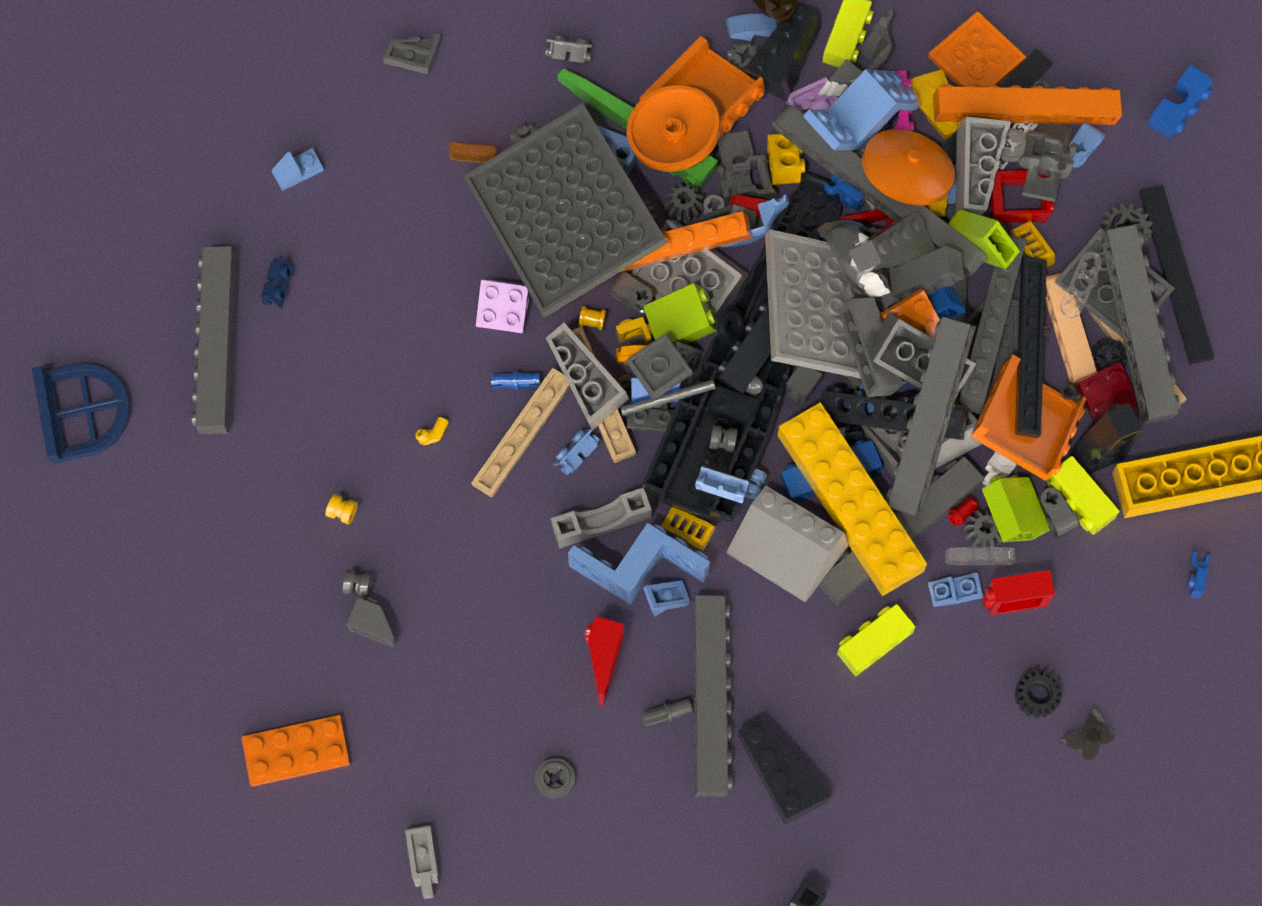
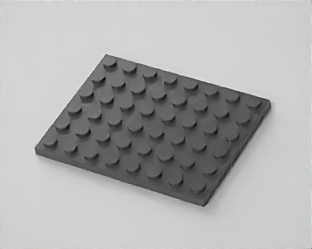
(564, 210)

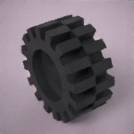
(1028, 704)

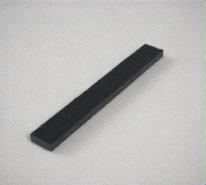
(1025, 76)
(1176, 274)
(1030, 347)

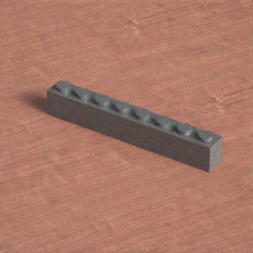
(990, 332)
(214, 340)
(930, 416)
(943, 495)
(711, 697)

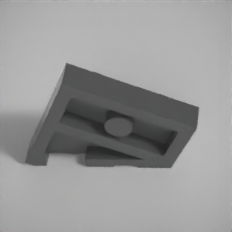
(412, 53)

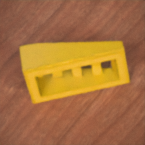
(1045, 253)
(683, 535)

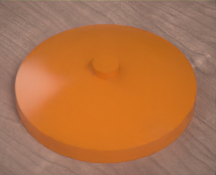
(673, 128)
(908, 167)

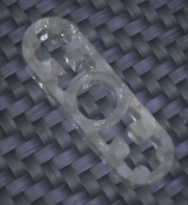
(1090, 281)
(980, 556)

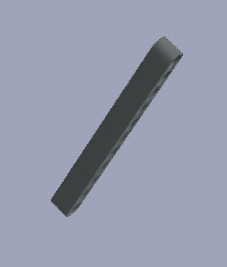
(849, 169)

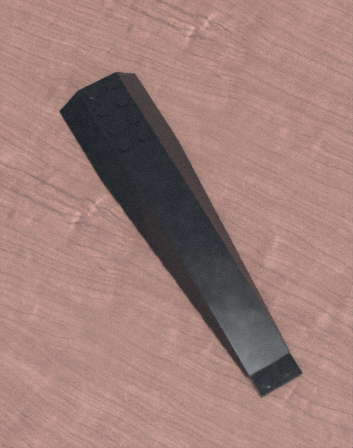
(689, 431)

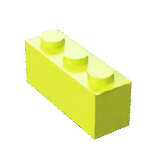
(848, 32)
(1083, 496)
(875, 639)

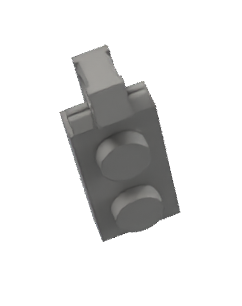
(422, 859)

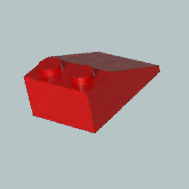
(604, 645)

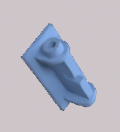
(583, 444)
(722, 484)

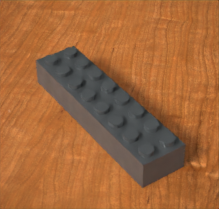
(1139, 325)

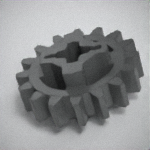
(1128, 217)

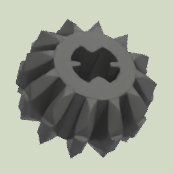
(675, 198)
(974, 526)

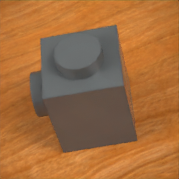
(803, 384)

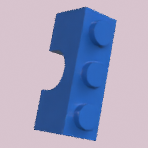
(1171, 117)

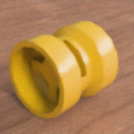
(343, 509)

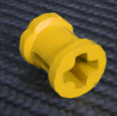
(592, 318)

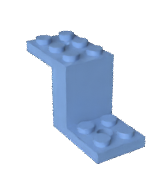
(862, 109)
(639, 563)

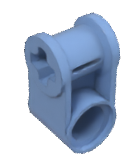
(1087, 141)

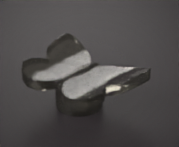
(1090, 736)

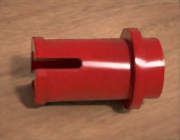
(964, 510)

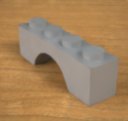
(622, 512)

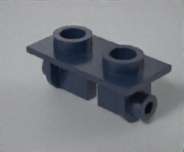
(280, 273)

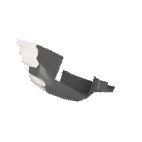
(875, 48)
(842, 237)

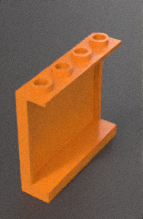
(717, 78)
(997, 425)

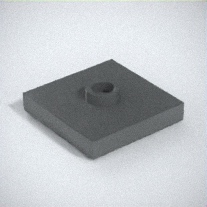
(659, 367)

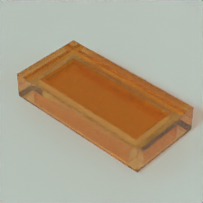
(471, 152)

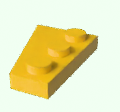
(925, 88)

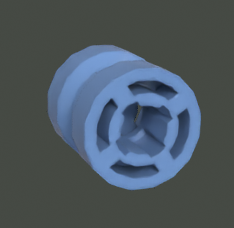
(754, 487)

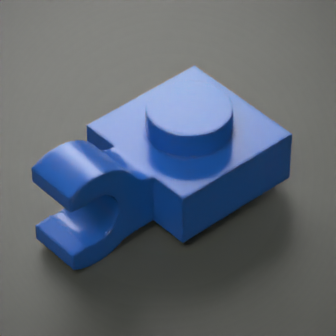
(848, 194)
(1198, 579)

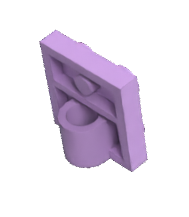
(808, 98)
(502, 305)

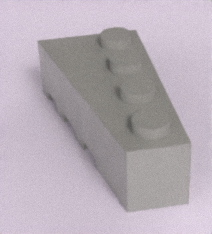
(977, 161)
(590, 382)

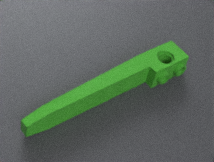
(620, 111)

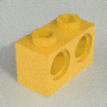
(784, 160)

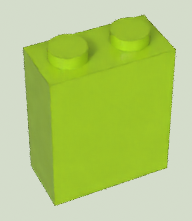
(987, 236)
(682, 315)
(1015, 508)

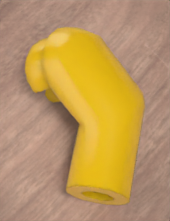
(432, 435)

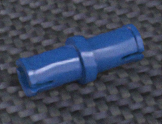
(515, 380)

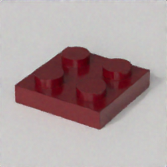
(1106, 389)

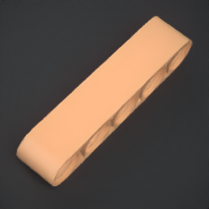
(1069, 333)

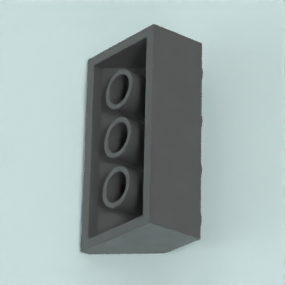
(905, 351)

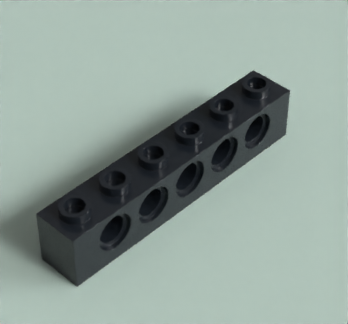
(833, 401)

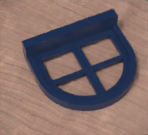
(51, 416)

